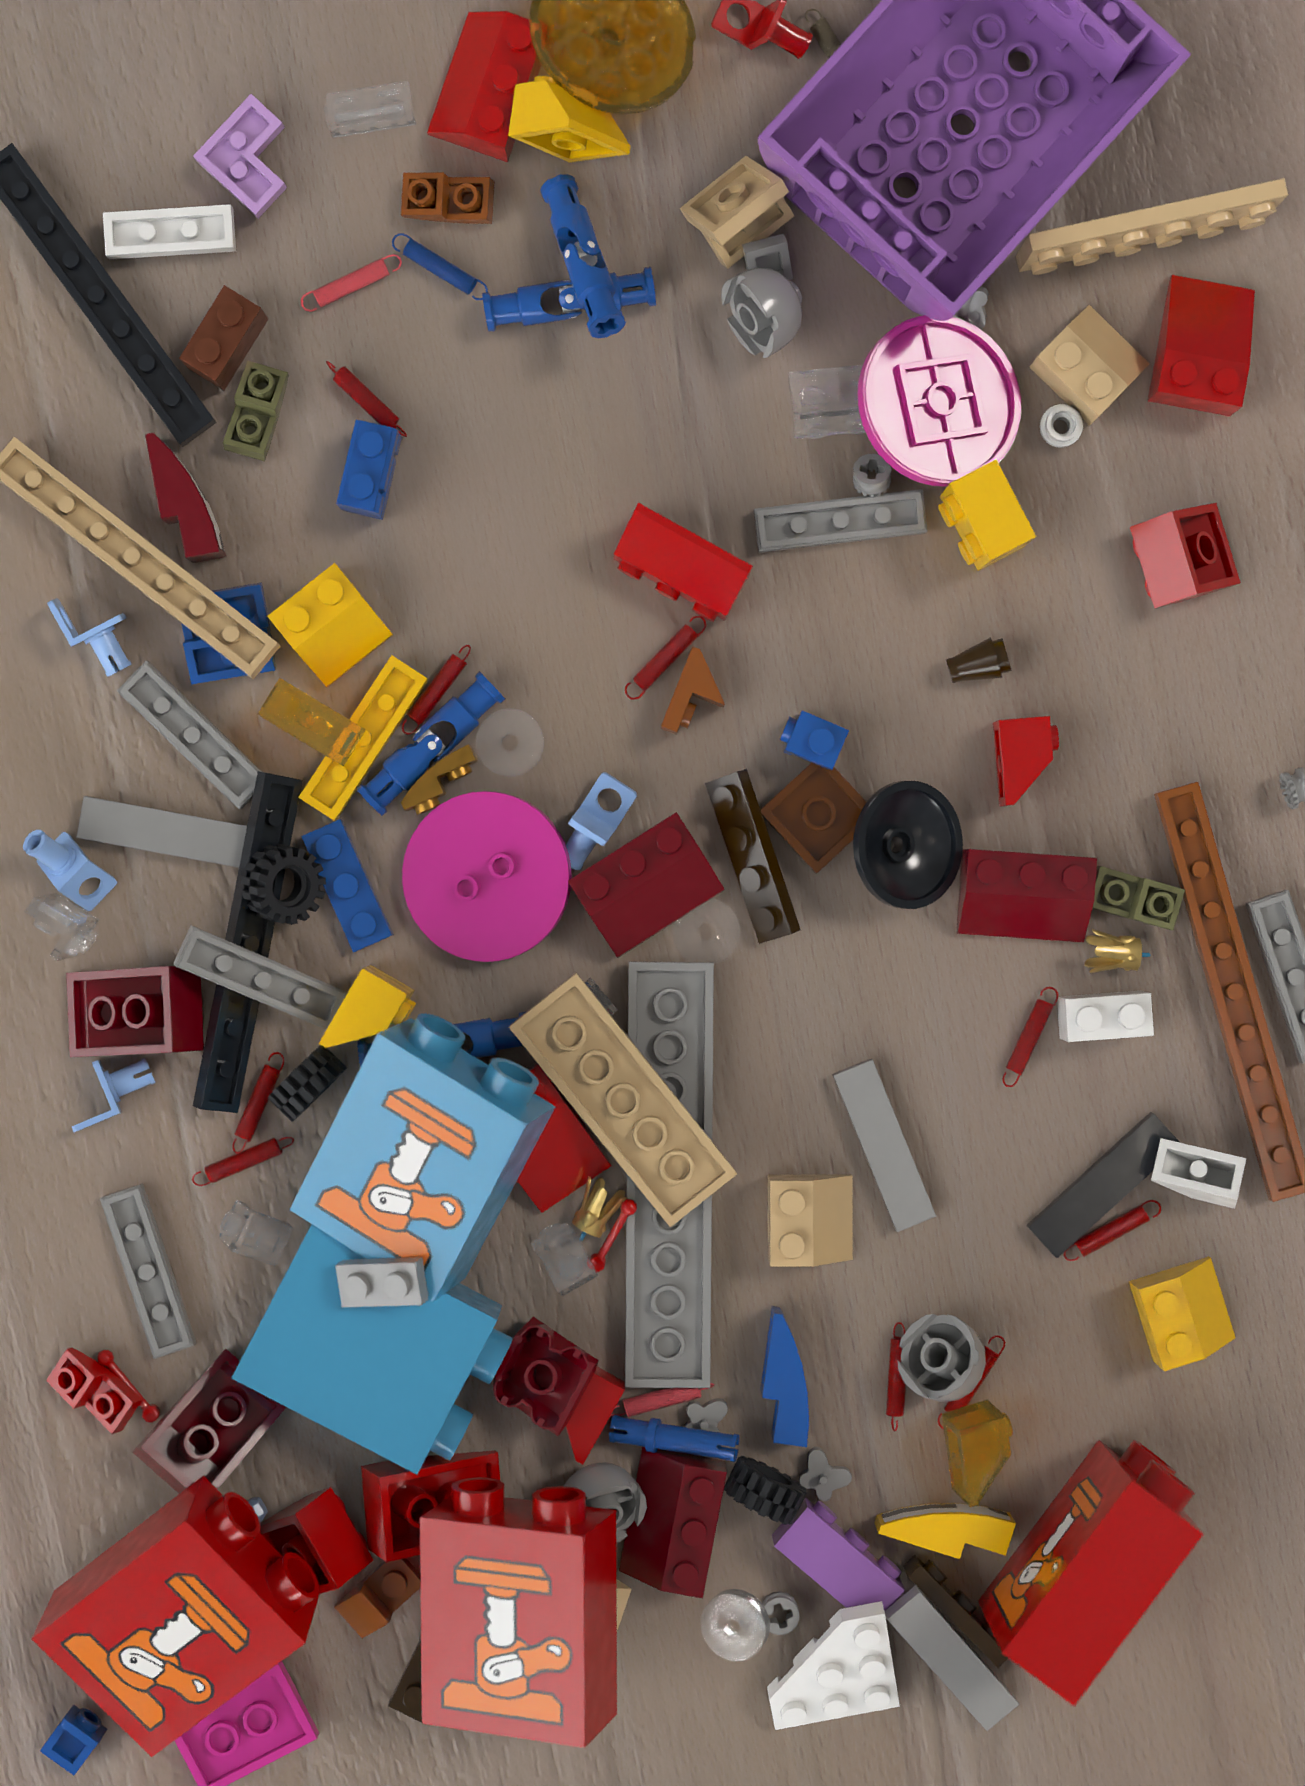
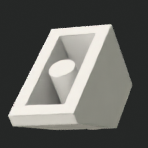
(1199, 1172)

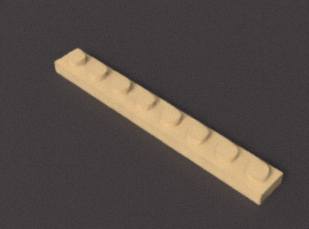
(135, 559)

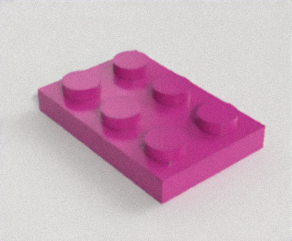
(248, 1731)

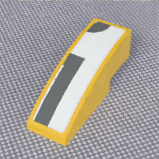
(948, 1527)

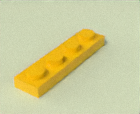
(380, 715)

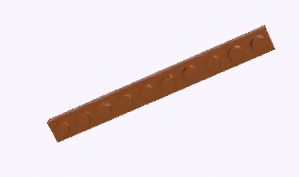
(1233, 990)

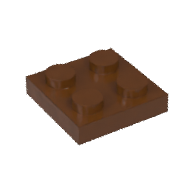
(816, 814)

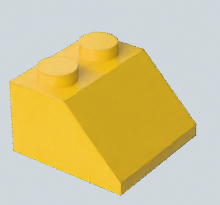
(561, 125)
(330, 625)
(369, 1007)
(1182, 1313)

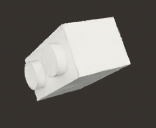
(1105, 1016)

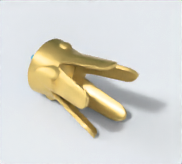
(1115, 952)
(590, 1216)

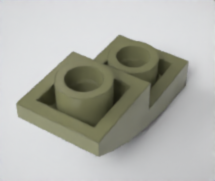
(256, 410)
(1137, 898)

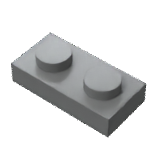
(382, 1282)

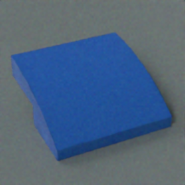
(205, 662)

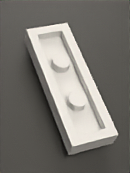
(169, 232)

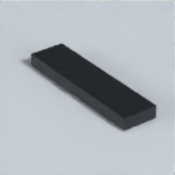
(1100, 1186)

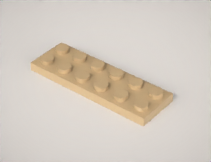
(1157, 224)
(623, 1099)

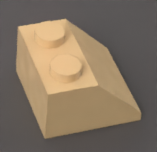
(1089, 364)
(809, 1219)

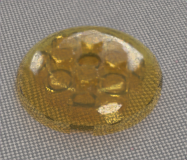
(618, 76)

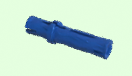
(655, 1436)

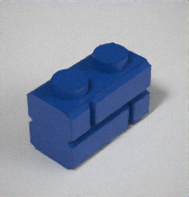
(369, 469)

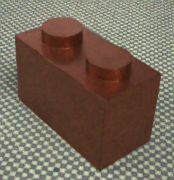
(224, 338)

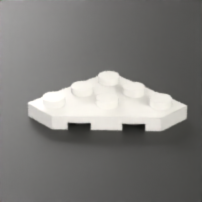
(839, 1673)

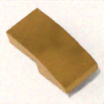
(428, 788)

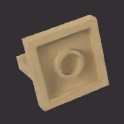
(739, 209)

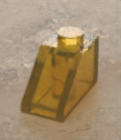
(311, 721)
(976, 1448)

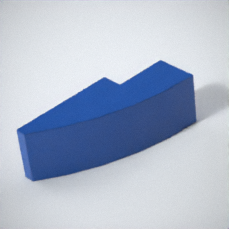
(785, 1382)

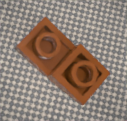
(447, 199)

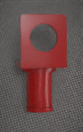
(763, 26)

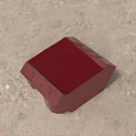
(543, 1376)

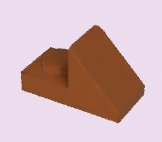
(694, 681)
(378, 1596)

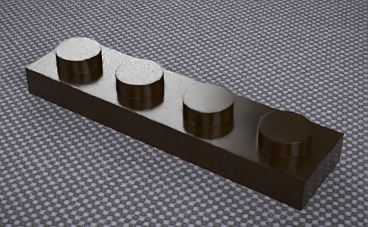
(752, 856)

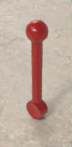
(598, 1259)
(150, 1411)

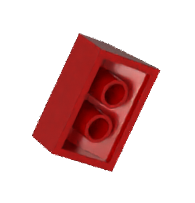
(481, 82)
(681, 563)

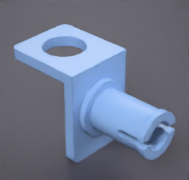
(100, 638)
(593, 822)
(68, 867)
(116, 1085)

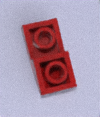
(89, 1384)

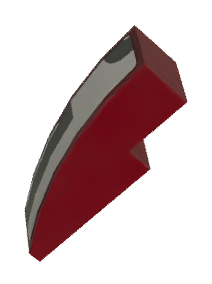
(183, 503)

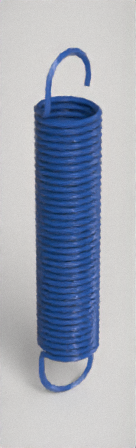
(439, 266)

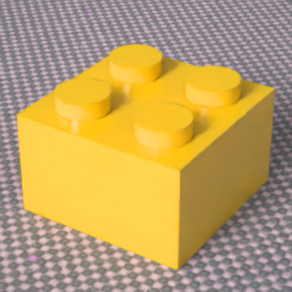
(985, 516)

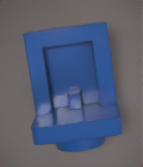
(814, 739)
(74, 1739)

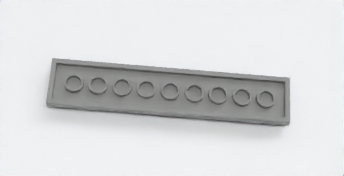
(665, 1264)

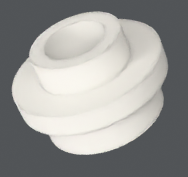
(1072, 419)

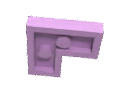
(233, 153)

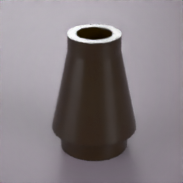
(980, 662)

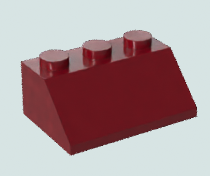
(646, 885)
(1025, 895)
(680, 1523)

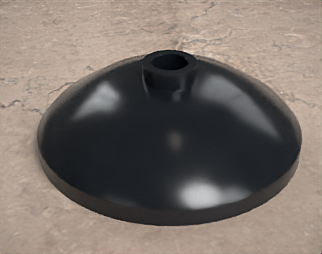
(924, 844)

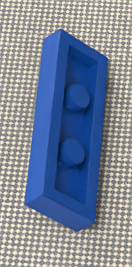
(348, 886)

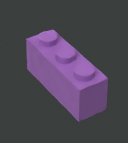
(837, 1558)

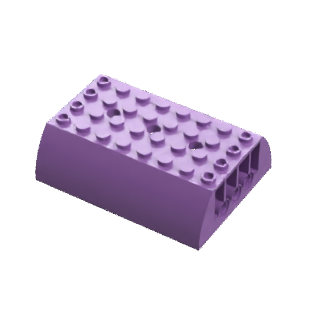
(887, 114)

